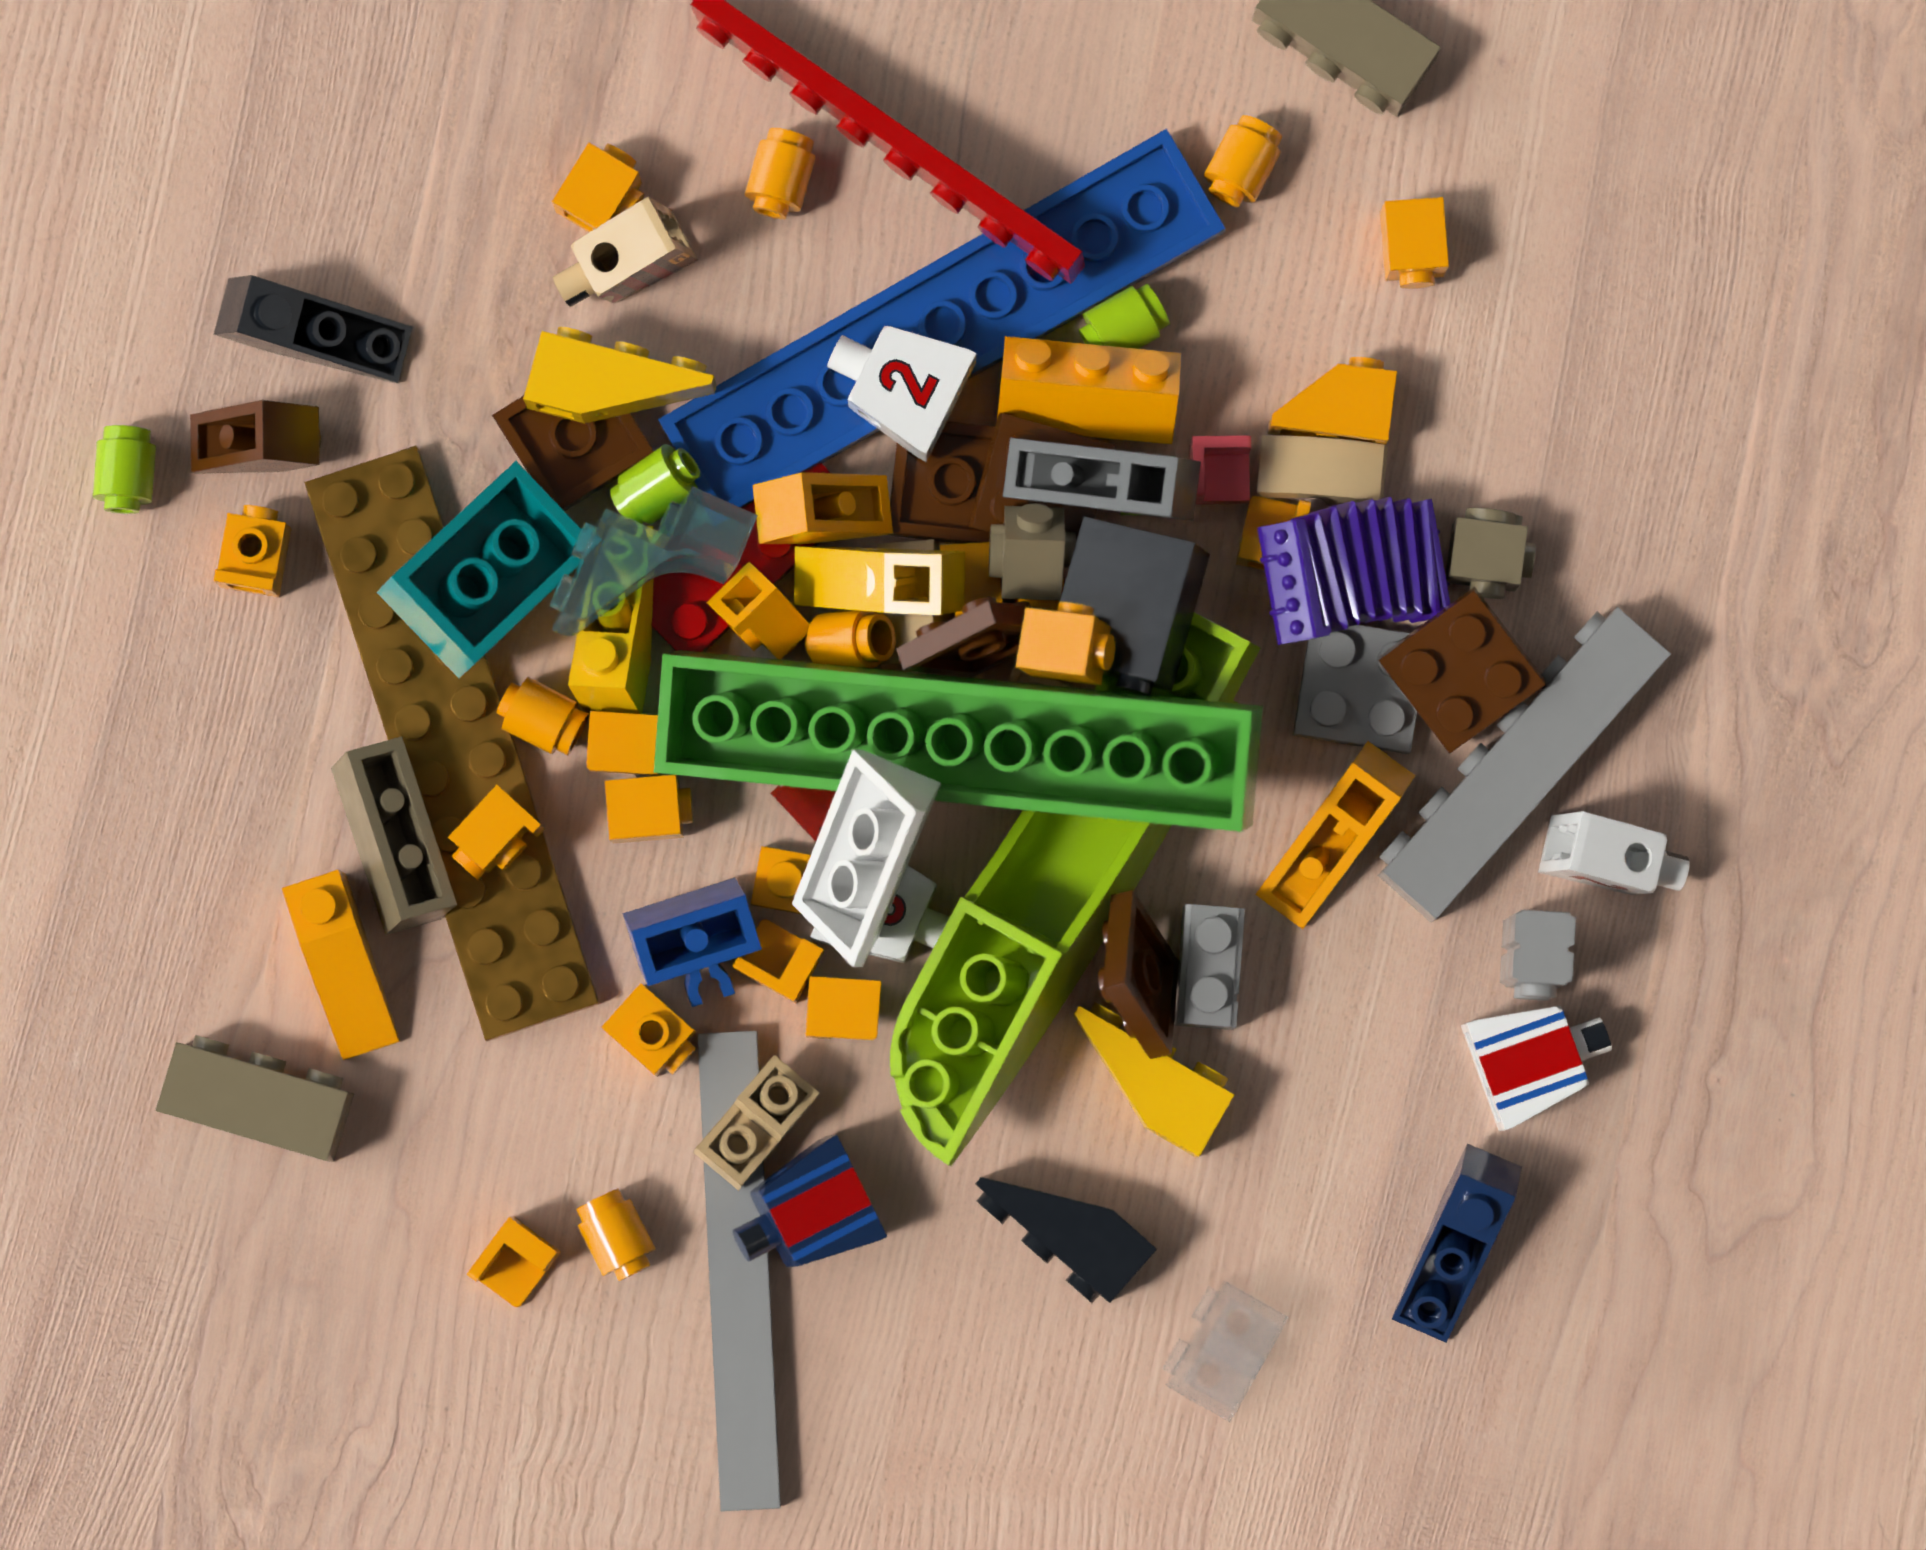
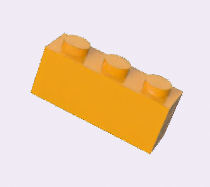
(1092, 388)

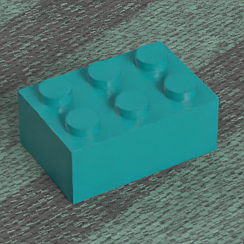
(484, 569)

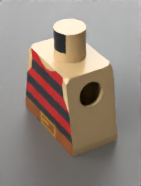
(648, 250)

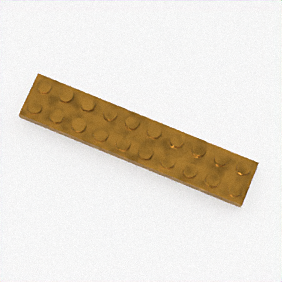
(510, 923)

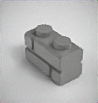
(1537, 953)
(1209, 966)

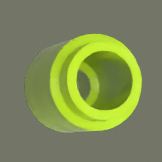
(1125, 319)
(124, 469)
(653, 482)

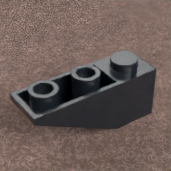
(311, 328)
(1084, 1236)

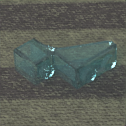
(622, 555)

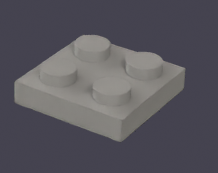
(1351, 695)

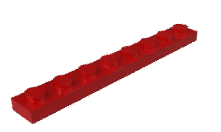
(905, 151)

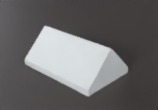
(863, 852)

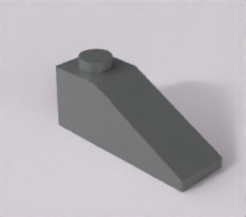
(1102, 479)

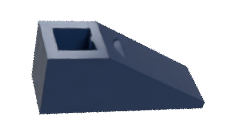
(1458, 1242)

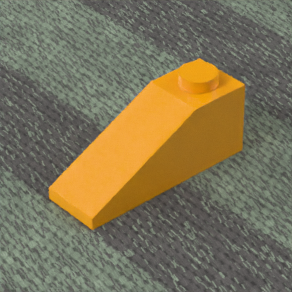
(1335, 834)
(341, 963)

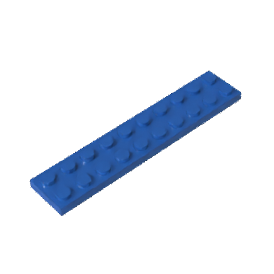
(795, 409)

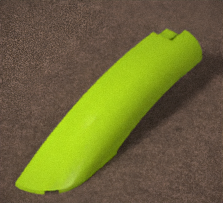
(1029, 935)

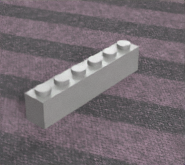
(1523, 764)

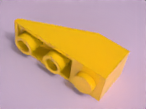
(599, 382)
(880, 579)
(615, 656)
(1164, 1094)

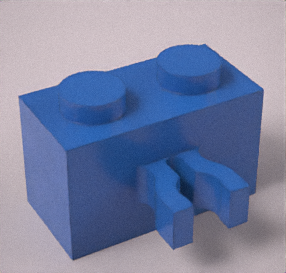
(693, 934)

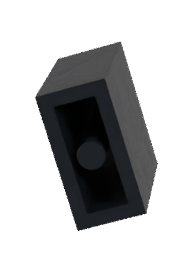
(1144, 591)

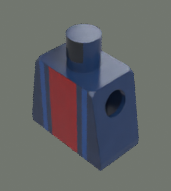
(810, 1209)

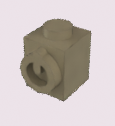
(1031, 552)
(1489, 552)

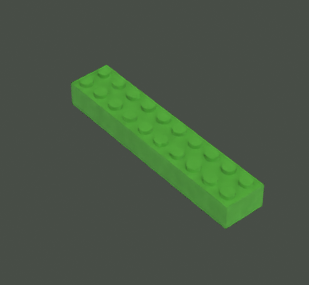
(973, 735)

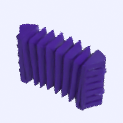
(1353, 567)

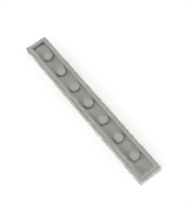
(738, 1298)

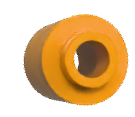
(1243, 161)
(780, 173)
(850, 638)
(542, 716)
(615, 1235)

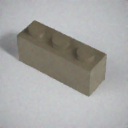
(1354, 43)
(393, 835)
(256, 1098)

